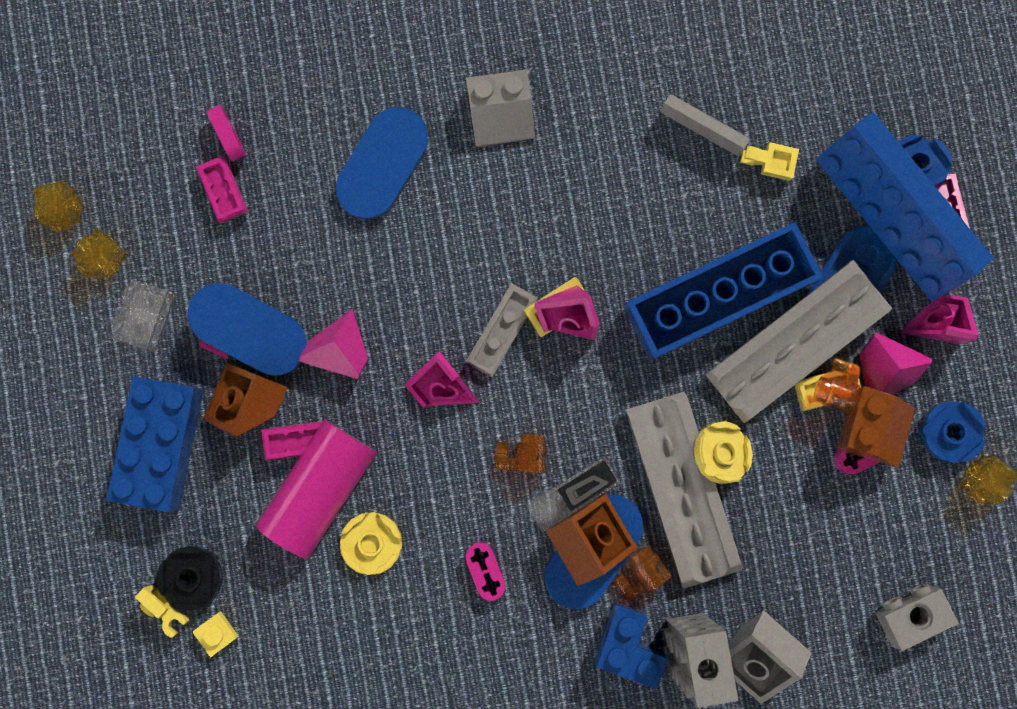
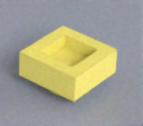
(215, 634)

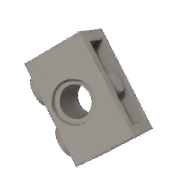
(933, 619)

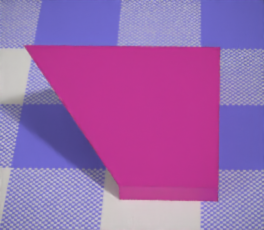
(569, 313)
(945, 320)
(338, 348)
(891, 365)
(439, 384)

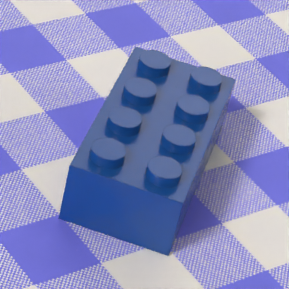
(155, 445)

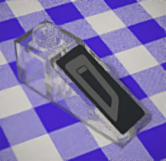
(572, 493)

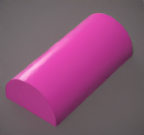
(315, 490)

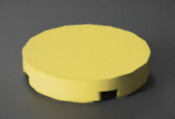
(723, 452)
(370, 543)

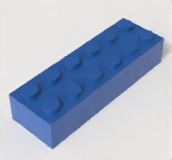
(904, 208)
(722, 291)

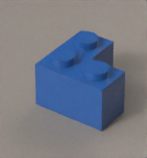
(620, 648)

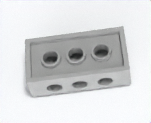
(700, 660)

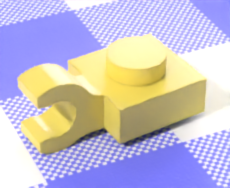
(776, 160)
(157, 606)

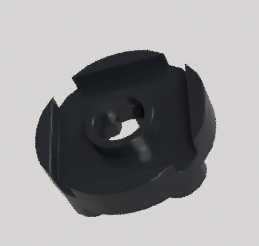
(178, 563)

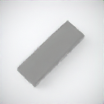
(704, 125)
(501, 331)

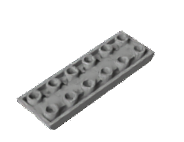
(798, 341)
(683, 496)

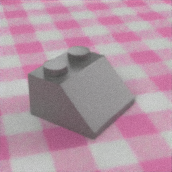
(501, 108)
(766, 657)

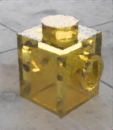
(57, 206)
(98, 255)
(989, 480)

